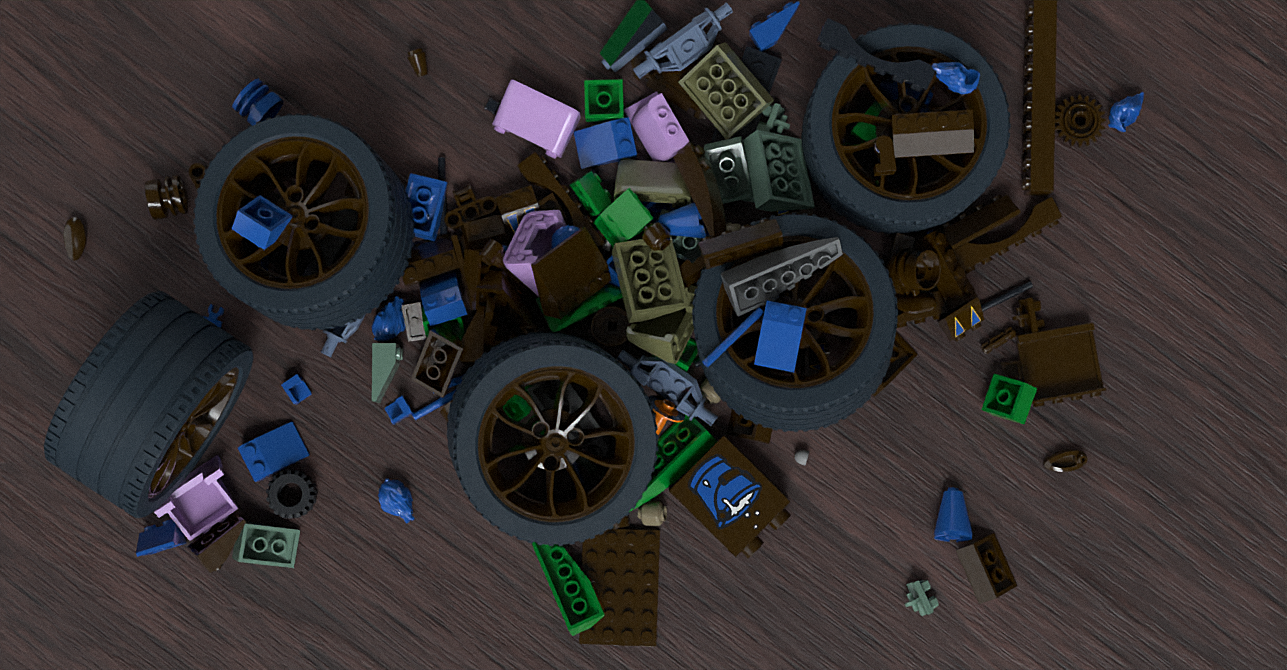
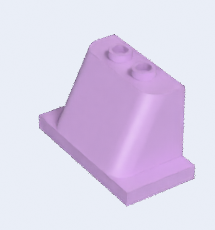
(657, 127)
(200, 500)

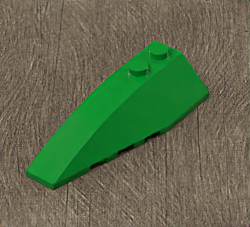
(676, 454)
(570, 588)

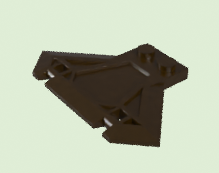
(668, 82)

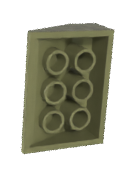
(726, 90)
(648, 280)

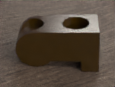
(886, 158)
(551, 203)

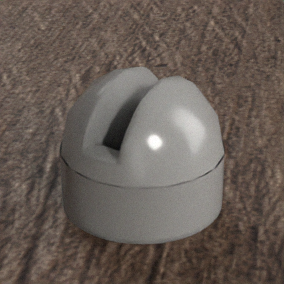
(801, 456)

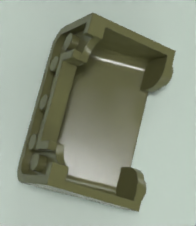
(652, 182)
(666, 334)

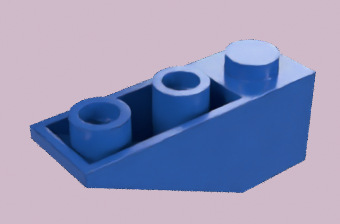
(769, 32)

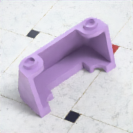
(536, 118)
(530, 243)

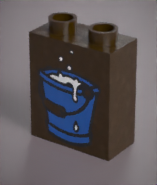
(731, 498)

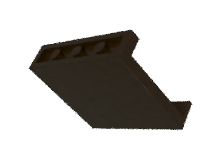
(1060, 363)

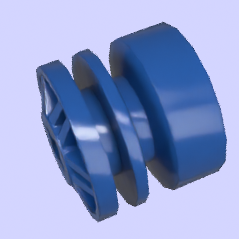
(257, 103)

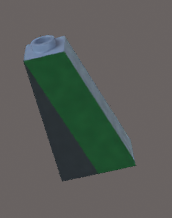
(633, 35)

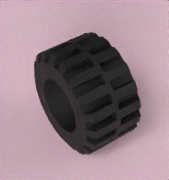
(275, 494)

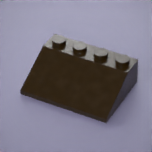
(570, 274)

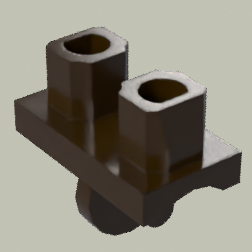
(1027, 317)

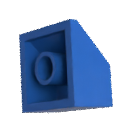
(261, 222)

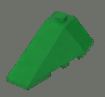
(603, 298)

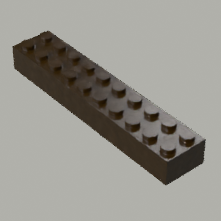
(1040, 98)

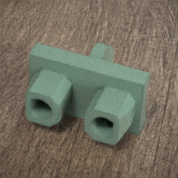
(776, 120)
(918, 599)

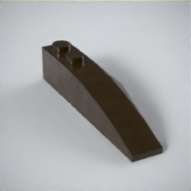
(702, 186)

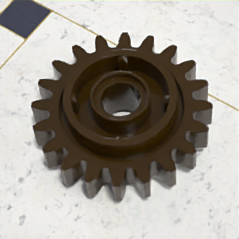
(1090, 116)

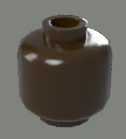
(656, 236)

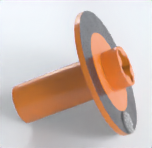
(664, 411)

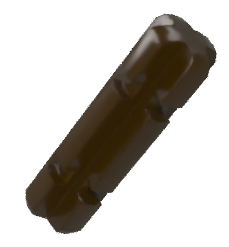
(998, 340)

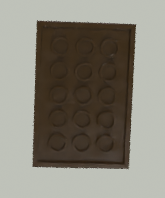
(625, 580)

